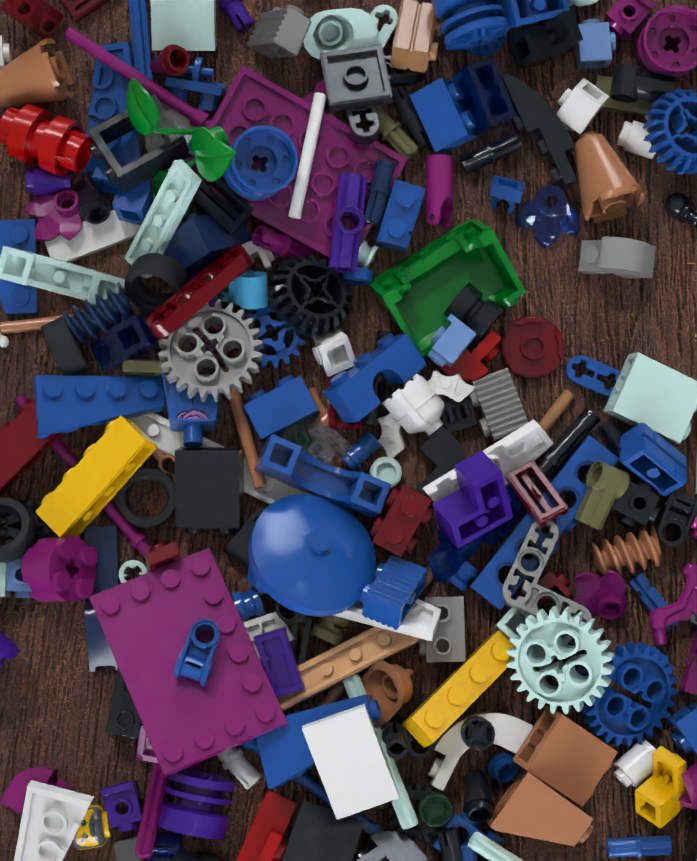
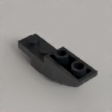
(537, 119)

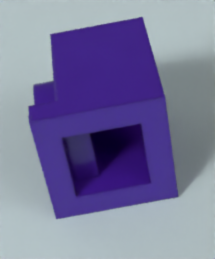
(127, 793)

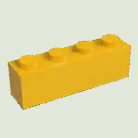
(96, 478)
(459, 690)

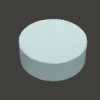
(387, 470)

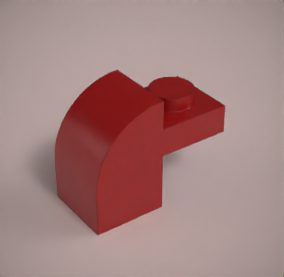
(469, 364)

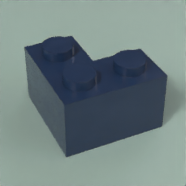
(202, 241)

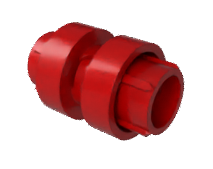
(36, 136)

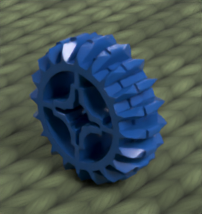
(668, 118)

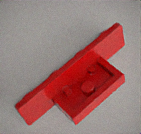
(267, 830)

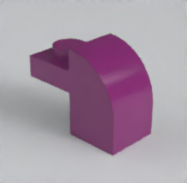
(15, 794)

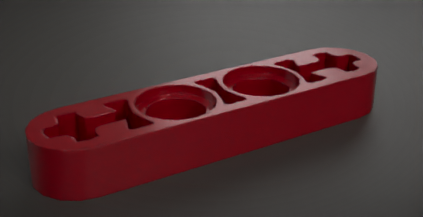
(199, 291)

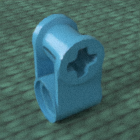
(247, 290)

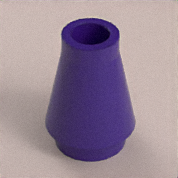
(44, 182)

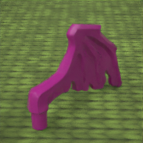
(676, 611)

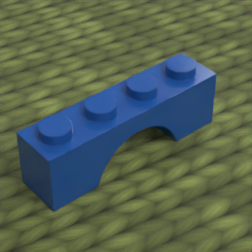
(297, 468)

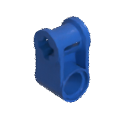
(198, 658)

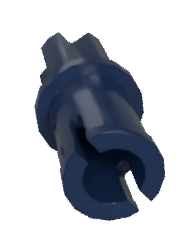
(378, 191)

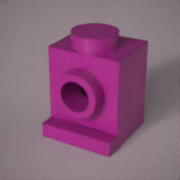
(624, 25)

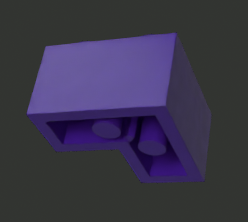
(477, 505)

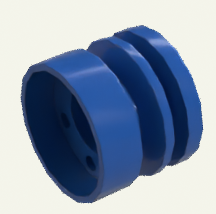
(470, 22)
(276, 155)

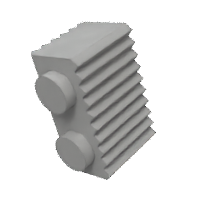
(280, 32)
(498, 405)

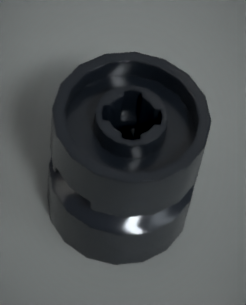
(474, 311)

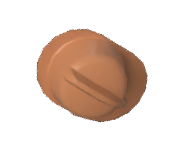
(389, 686)

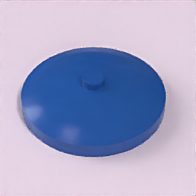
(311, 555)

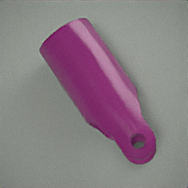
(439, 189)

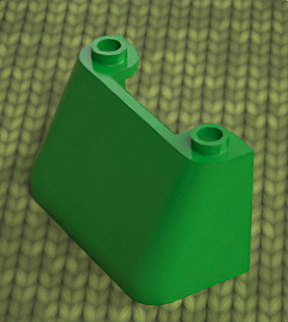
(427, 281)

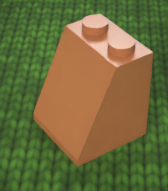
(539, 812)

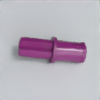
(278, 244)

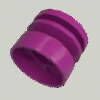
(668, 26)

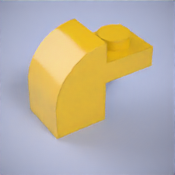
(660, 794)

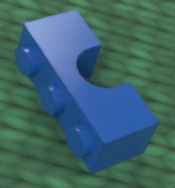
(353, 391)

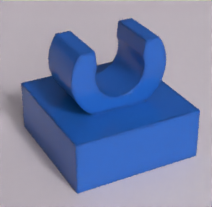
(506, 189)

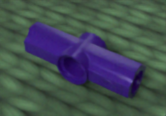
(350, 204)

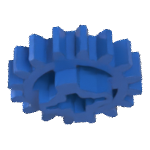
(278, 346)

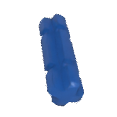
(648, 595)

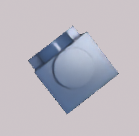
(450, 342)

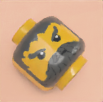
(93, 829)

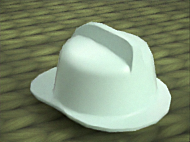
(339, 31)

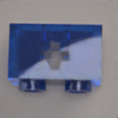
(485, 95)

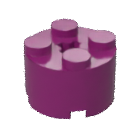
(60, 569)

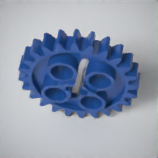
(623, 717)

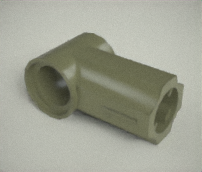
(604, 486)

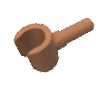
(322, 417)
(161, 458)

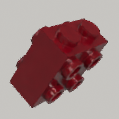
(406, 512)

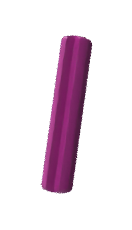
(151, 813)

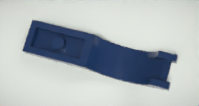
(105, 542)

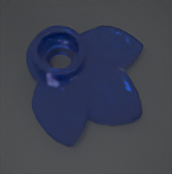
(546, 220)

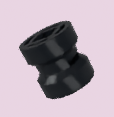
(482, 733)

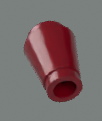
(170, 61)

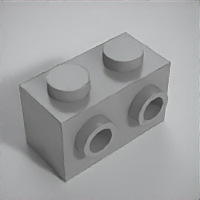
(449, 637)

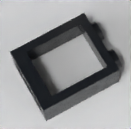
(143, 167)

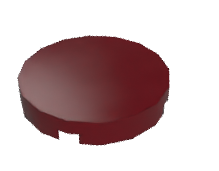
(532, 347)

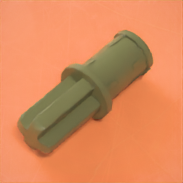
(394, 135)

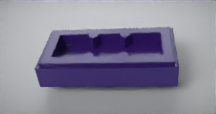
(279, 661)

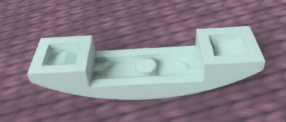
(55, 275)

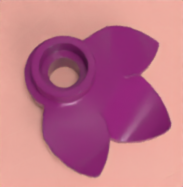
(53, 217)
(601, 594)

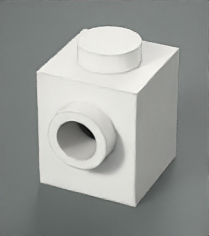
(580, 105)

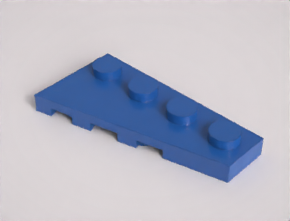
(109, 100)
(81, 401)

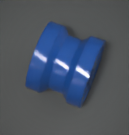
(463, 576)
(249, 604)

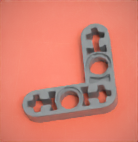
(533, 591)

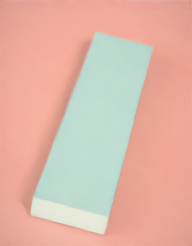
(165, 212)

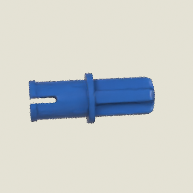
(638, 846)

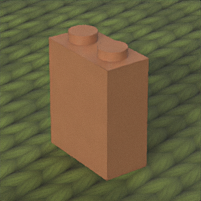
(565, 756)

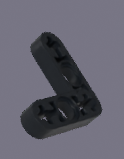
(369, 113)

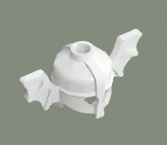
(418, 408)

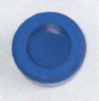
(361, 277)

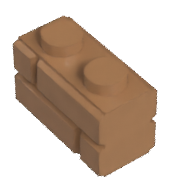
(414, 36)

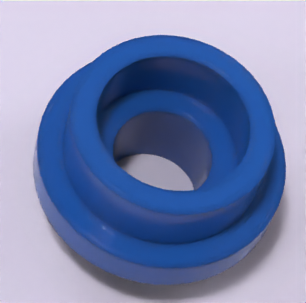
(502, 767)

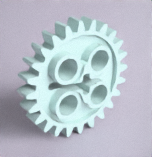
(572, 687)

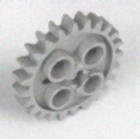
(234, 335)

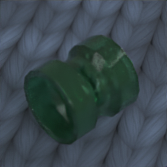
(436, 813)

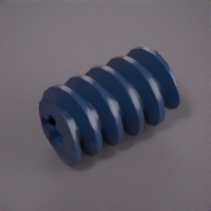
(99, 314)

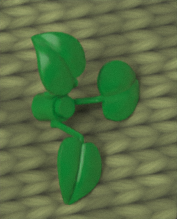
(206, 144)

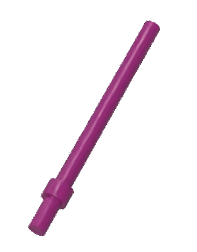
(196, 117)

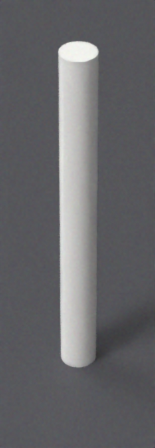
(307, 155)

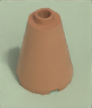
(36, 77)
(604, 180)

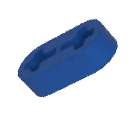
(595, 367)

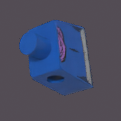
(189, 414)

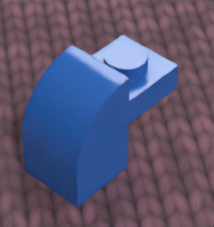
(130, 205)

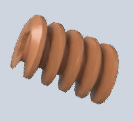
(627, 553)

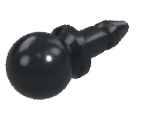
(679, 206)

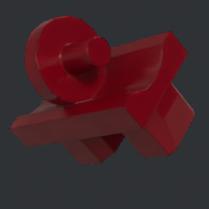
(35, 15)

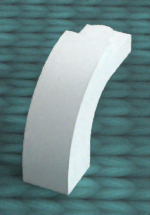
(509, 734)

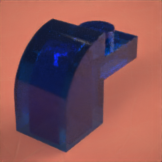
(125, 342)

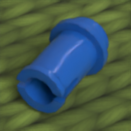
(360, 451)

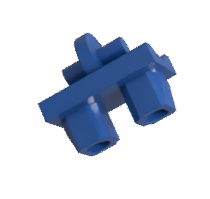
(209, 91)

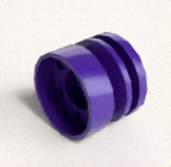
(196, 804)

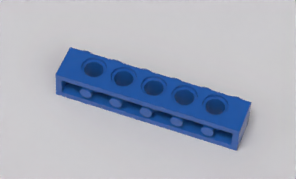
(487, 582)

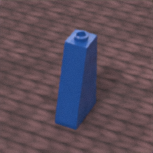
(285, 749)

